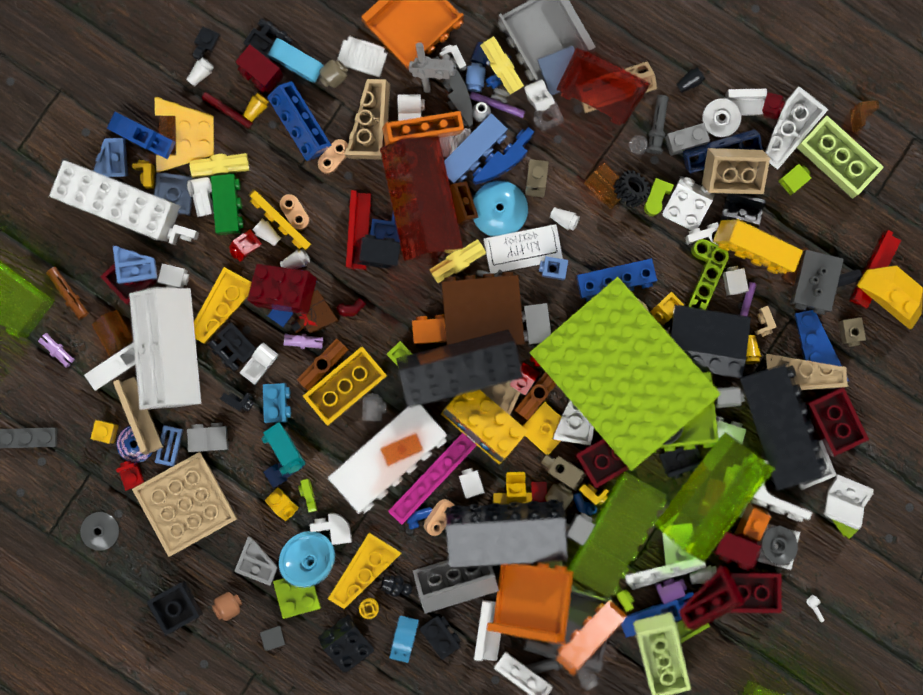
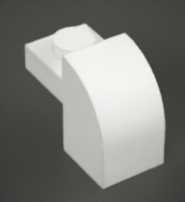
(338, 525)

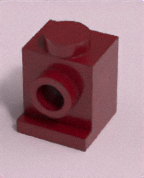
(773, 106)

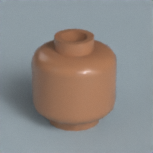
(226, 606)

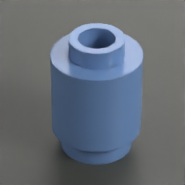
(475, 77)

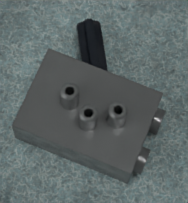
(818, 280)

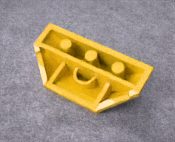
(894, 292)

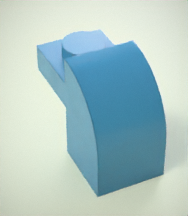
(404, 639)

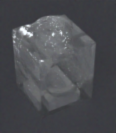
(556, 118)

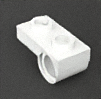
(539, 96)
(696, 234)
(259, 363)

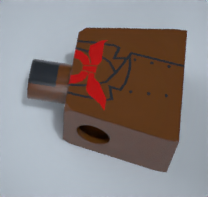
(318, 317)

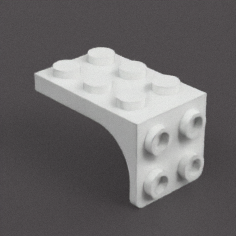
(764, 499)

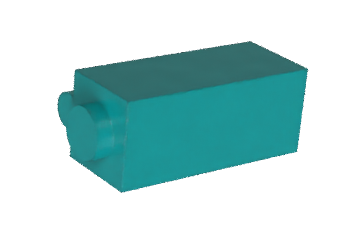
(283, 448)

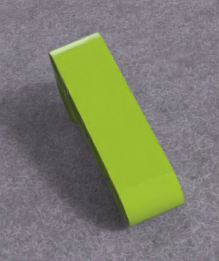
(711, 263)

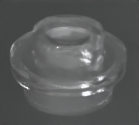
(634, 144)

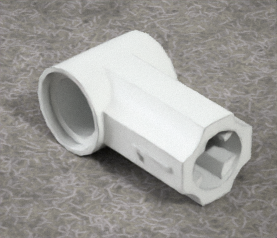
(200, 191)

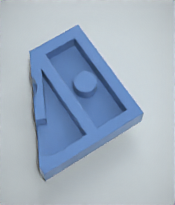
(112, 158)
(133, 266)

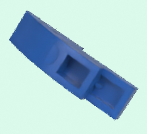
(141, 135)
(499, 164)
(655, 610)

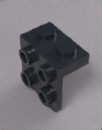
(345, 644)

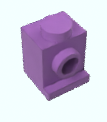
(671, 590)

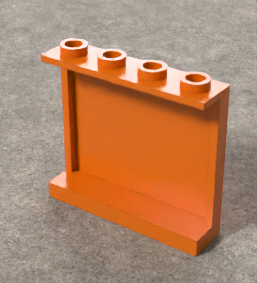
(408, 22)
(532, 601)

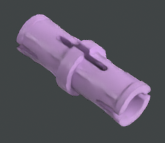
(303, 341)
(56, 350)

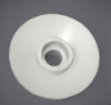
(721, 127)

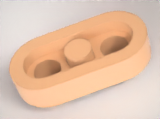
(334, 156)
(294, 211)
(437, 517)

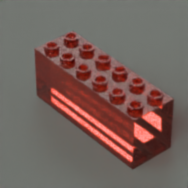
(421, 198)

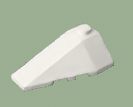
(796, 120)

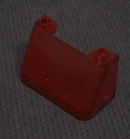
(602, 86)

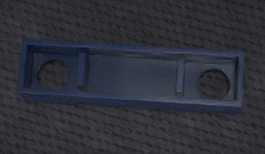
(732, 142)

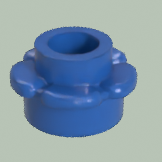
(493, 81)

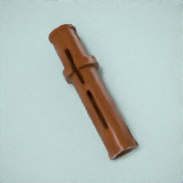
(71, 299)

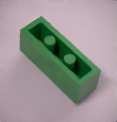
(226, 204)

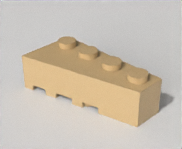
(372, 115)

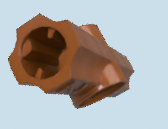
(313, 373)
(530, 402)

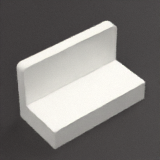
(748, 100)

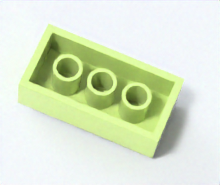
(840, 157)
(662, 655)

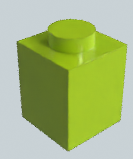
(795, 179)

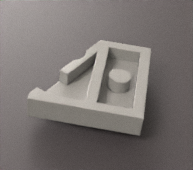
(256, 563)

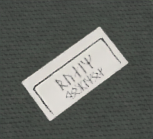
(522, 248)

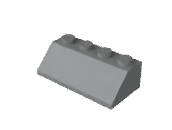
(446, 586)

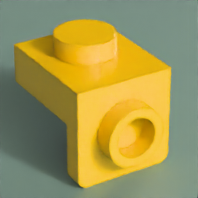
(281, 504)

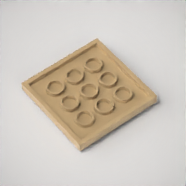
(184, 504)

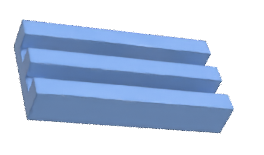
(176, 447)

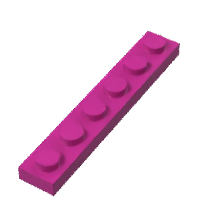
(432, 478)

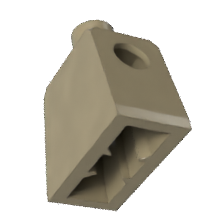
(536, 178)
(571, 476)

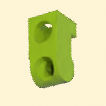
(654, 201)

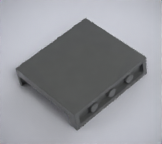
(580, 608)

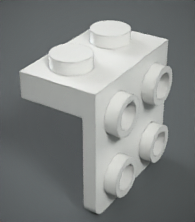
(688, 203)
(847, 501)

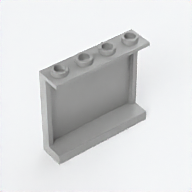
(542, 29)

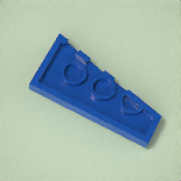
(814, 340)

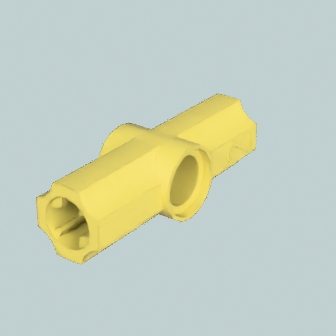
(502, 65)
(219, 165)
(457, 261)

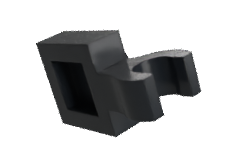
(205, 41)

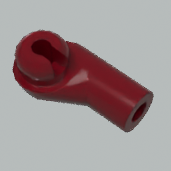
(350, 310)

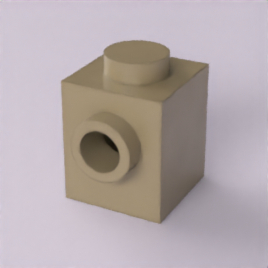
(852, 331)

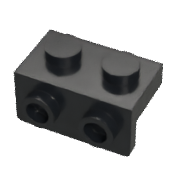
(743, 208)
(680, 461)

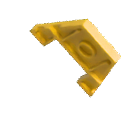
(193, 134)

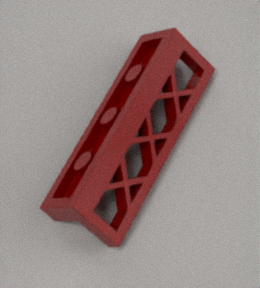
(358, 225)
(880, 258)

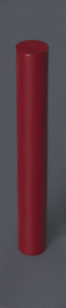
(227, 110)

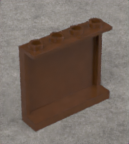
(482, 307)

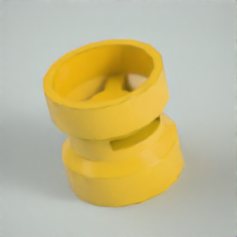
(371, 607)

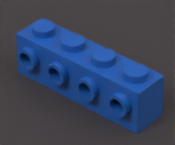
(299, 121)
(632, 275)

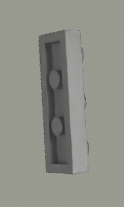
(28, 437)

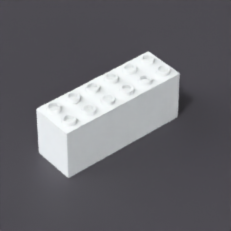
(114, 201)
(165, 348)
(366, 472)

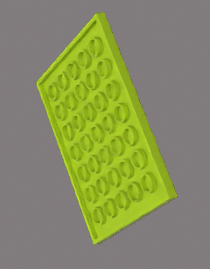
(625, 373)

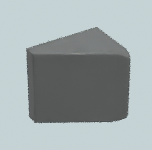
(272, 638)

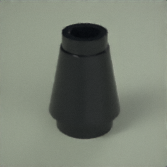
(690, 80)

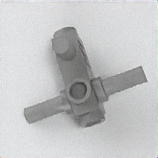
(427, 68)

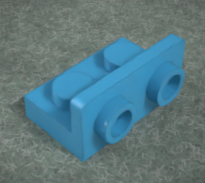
(275, 403)

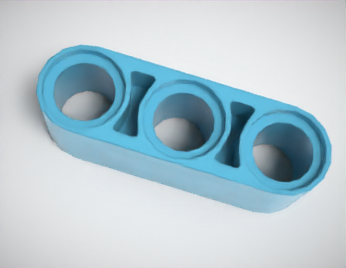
(295, 60)

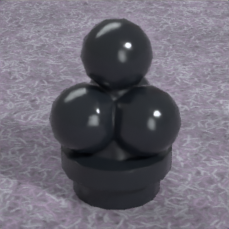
(395, 586)

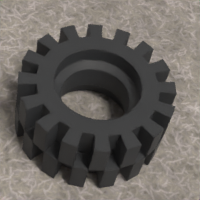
(626, 182)

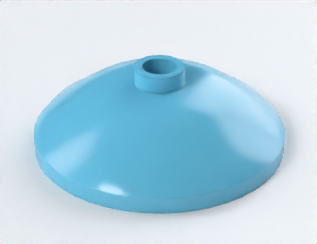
(496, 222)
(300, 552)

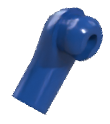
(584, 506)
(418, 515)

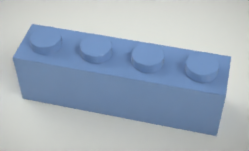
(473, 148)

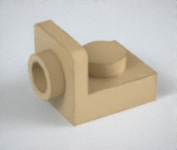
(766, 318)

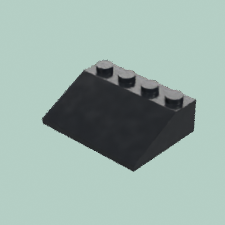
(712, 339)

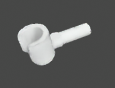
(813, 602)

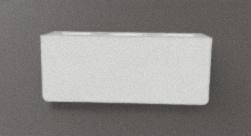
(487, 641)
(522, 676)

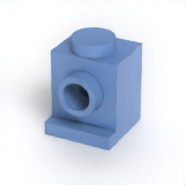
(561, 268)

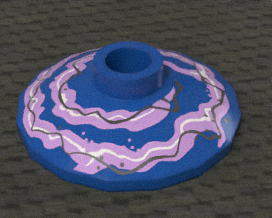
(126, 450)

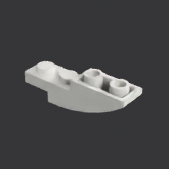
(112, 367)

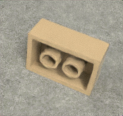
(735, 171)

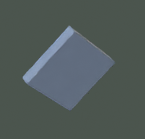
(554, 66)
(174, 189)

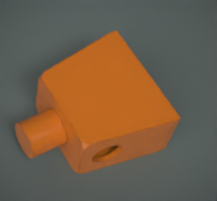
(753, 523)

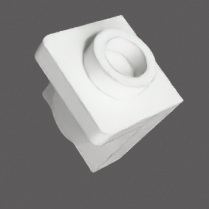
(457, 58)
(186, 234)

